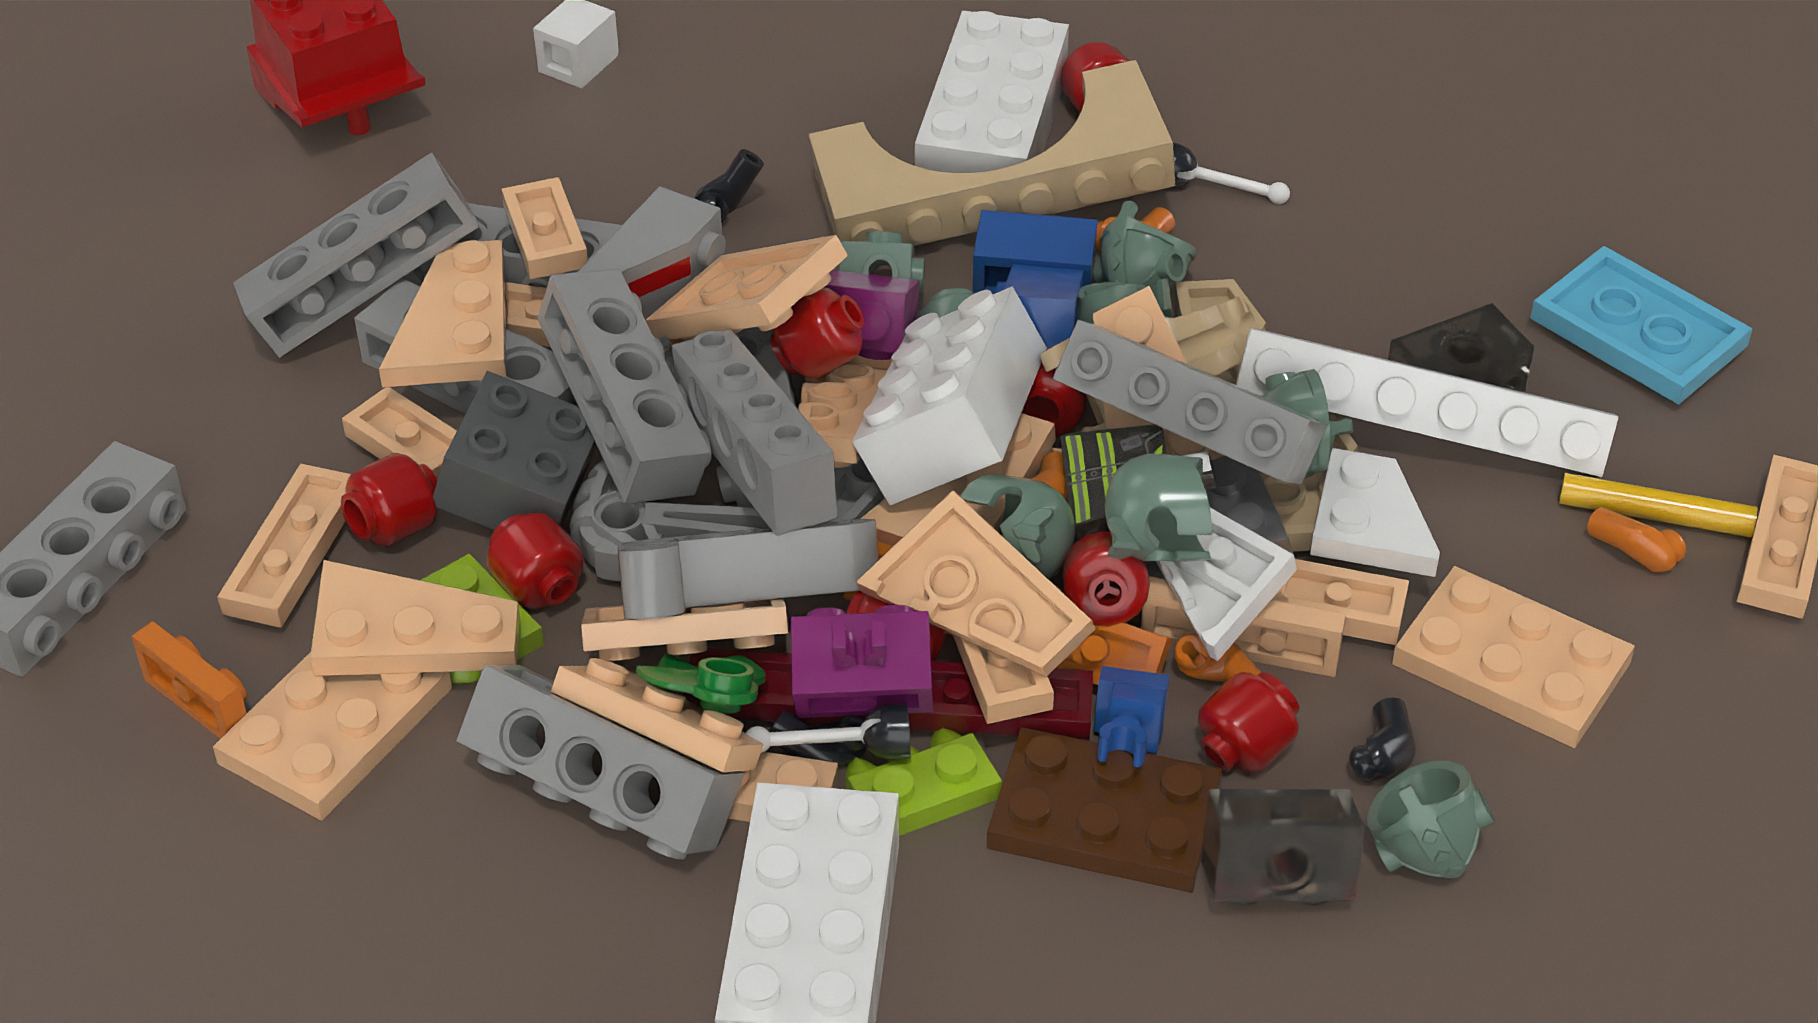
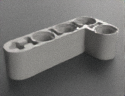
(743, 566)

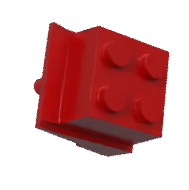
(328, 58)

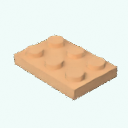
(748, 289)
(748, 623)
(1513, 656)
(326, 733)

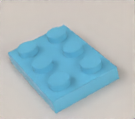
(1641, 324)

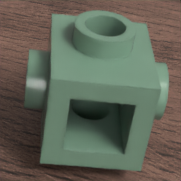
(884, 250)

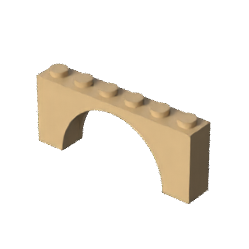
(1107, 155)

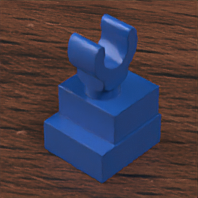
(1130, 712)

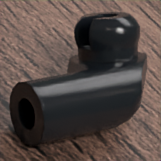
(1389, 747)
(836, 752)

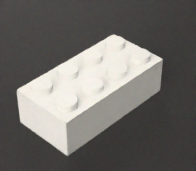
(993, 94)
(950, 395)
(811, 907)

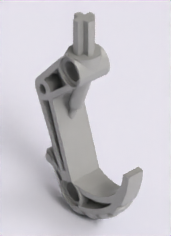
(605, 521)

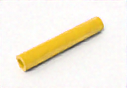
(1659, 505)

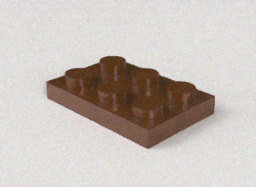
(1106, 814)

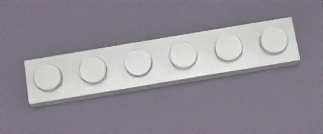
(1437, 403)

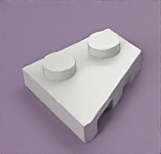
(1372, 516)
(1231, 587)

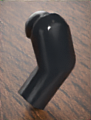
(731, 186)

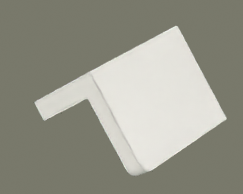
(576, 41)

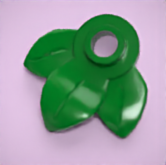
(718, 682)

